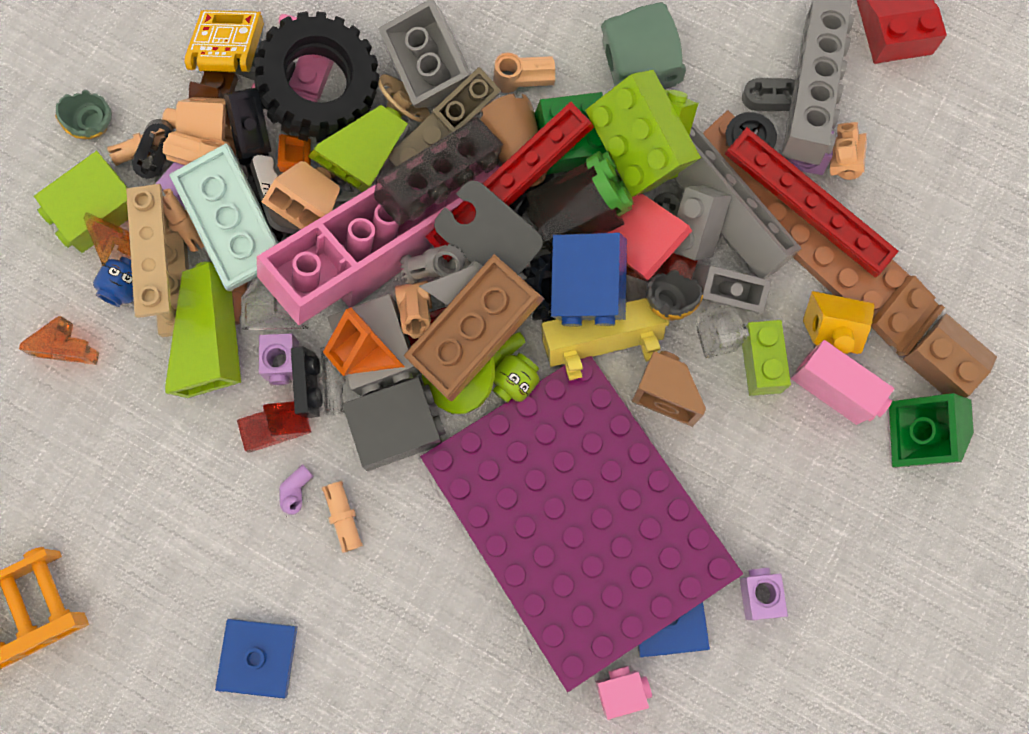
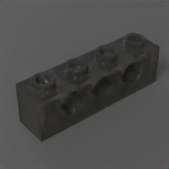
(395, 188)

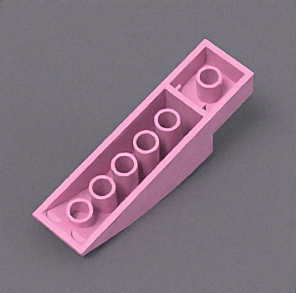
(346, 254)

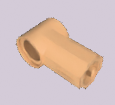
(526, 72)
(185, 148)
(413, 308)

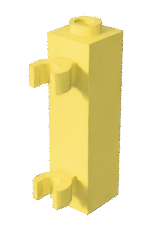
(572, 343)

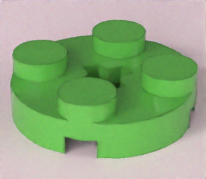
(609, 182)

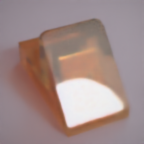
(105, 237)
(55, 343)

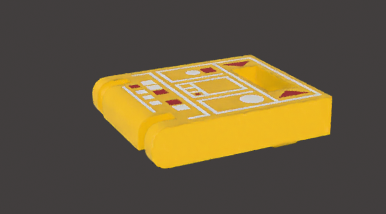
(223, 38)

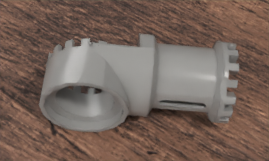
(431, 263)

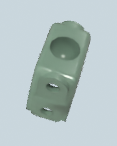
(644, 42)

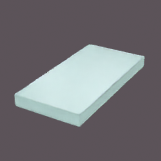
(225, 214)

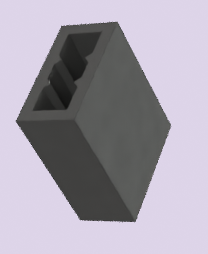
(393, 423)

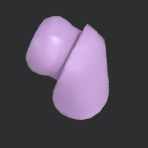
(291, 491)

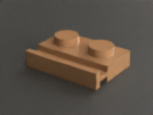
(906, 315)

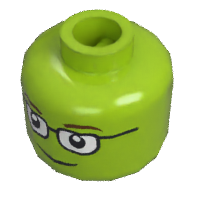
(515, 378)

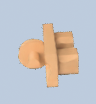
(849, 152)

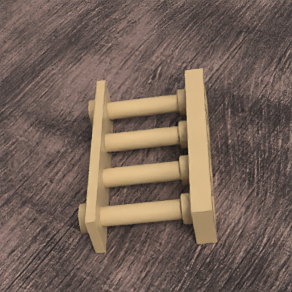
(156, 257)

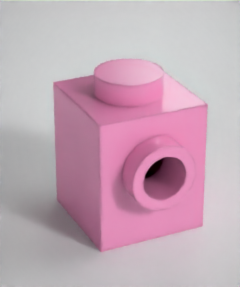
(623, 692)

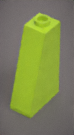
(203, 337)

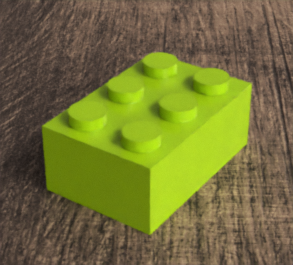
(642, 132)

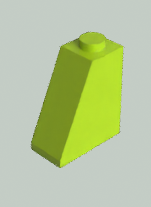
(361, 147)

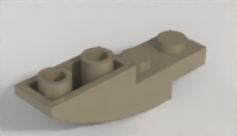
(451, 114)

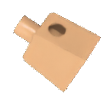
(201, 119)
(302, 194)

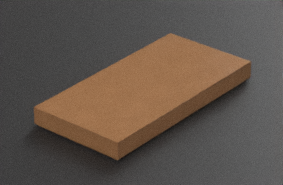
(473, 327)

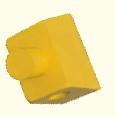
(838, 321)

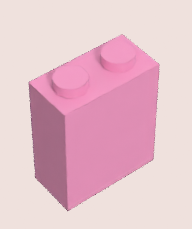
(843, 384)

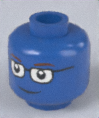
(115, 282)

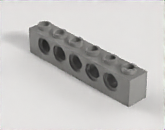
(817, 81)

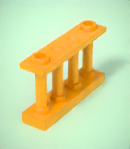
(61, 621)

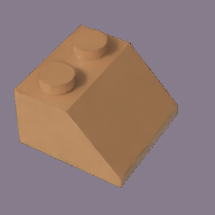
(951, 358)
(670, 389)

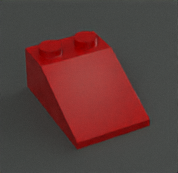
(901, 28)

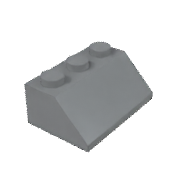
(425, 54)

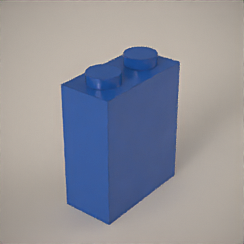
(589, 278)

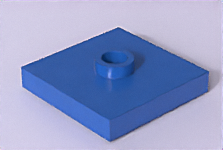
(681, 636)
(256, 658)

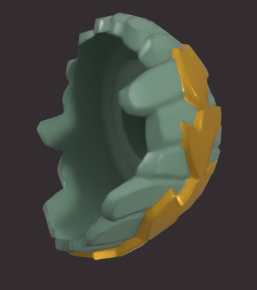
(83, 115)

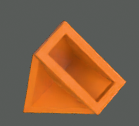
(357, 347)

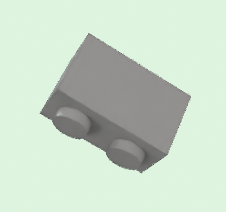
(705, 213)
(732, 288)

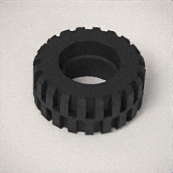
(316, 37)

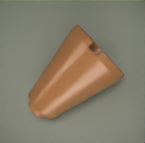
(512, 123)

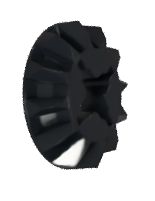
(754, 122)

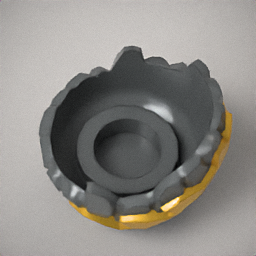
(673, 295)

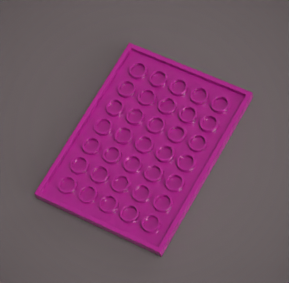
(580, 521)

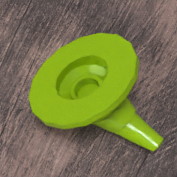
(480, 386)

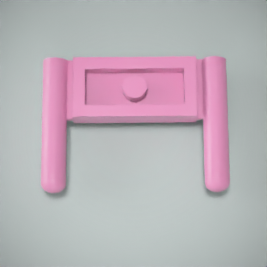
(309, 74)

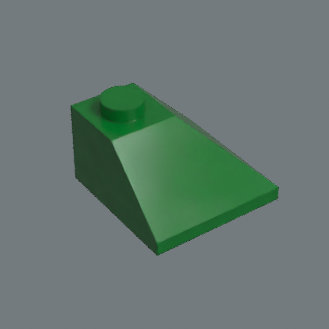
(930, 430)

